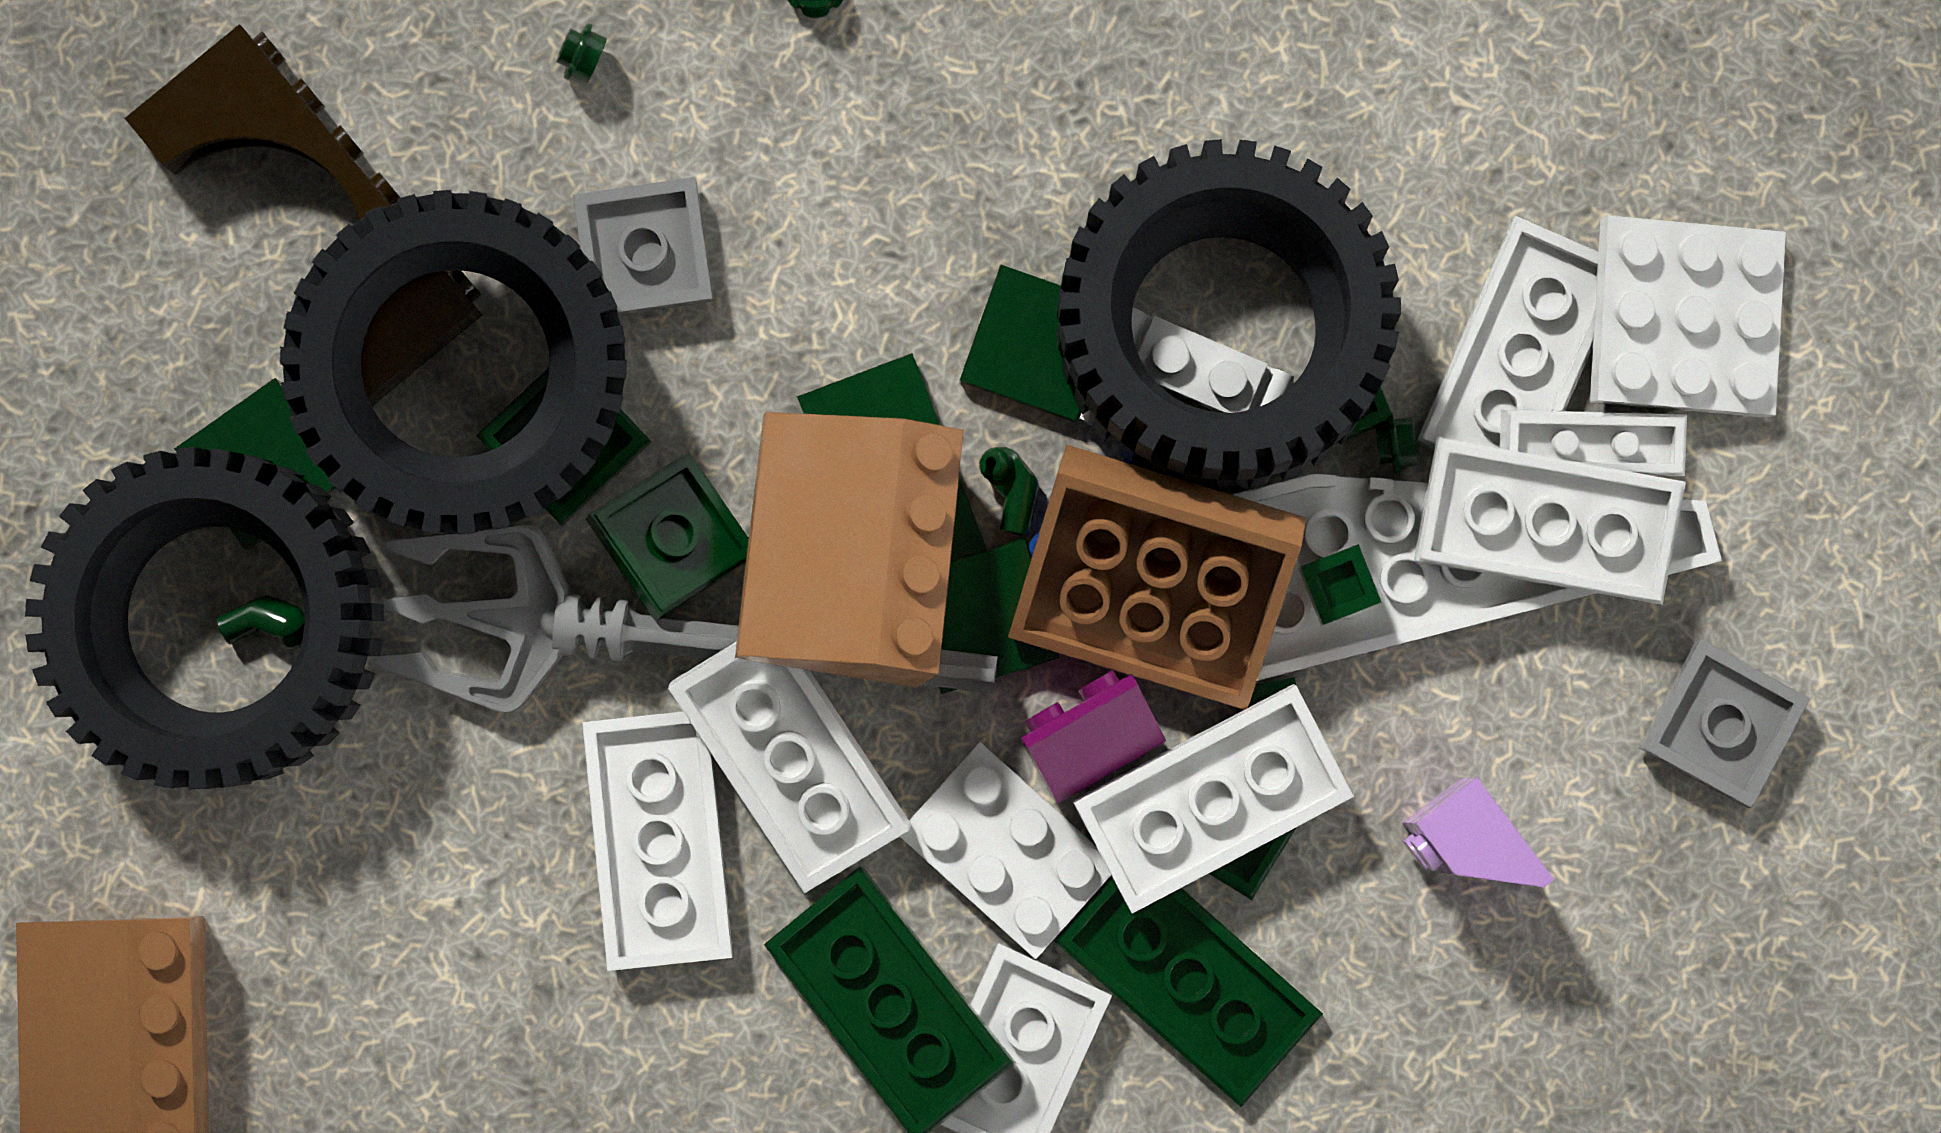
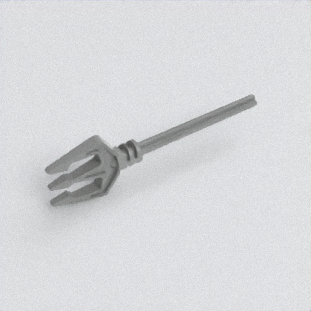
(549, 622)

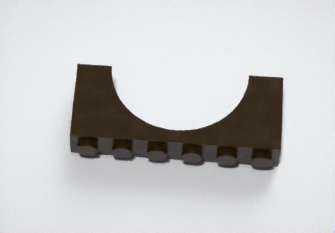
(242, 100)

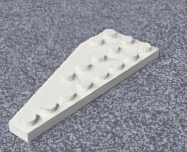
(1415, 595)

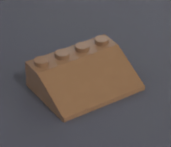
(850, 546)
(1157, 577)
(112, 1026)

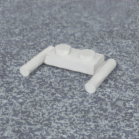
(1202, 370)

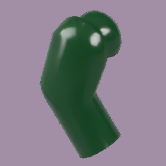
(1016, 485)
(266, 615)

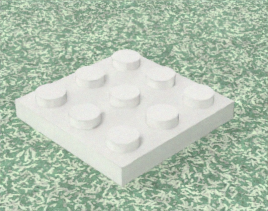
(1687, 316)

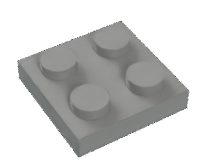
(647, 244)
(1724, 723)

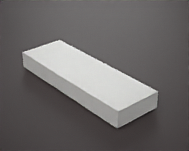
(1614, 440)

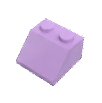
(1472, 837)

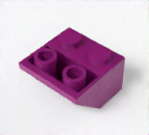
(1092, 737)

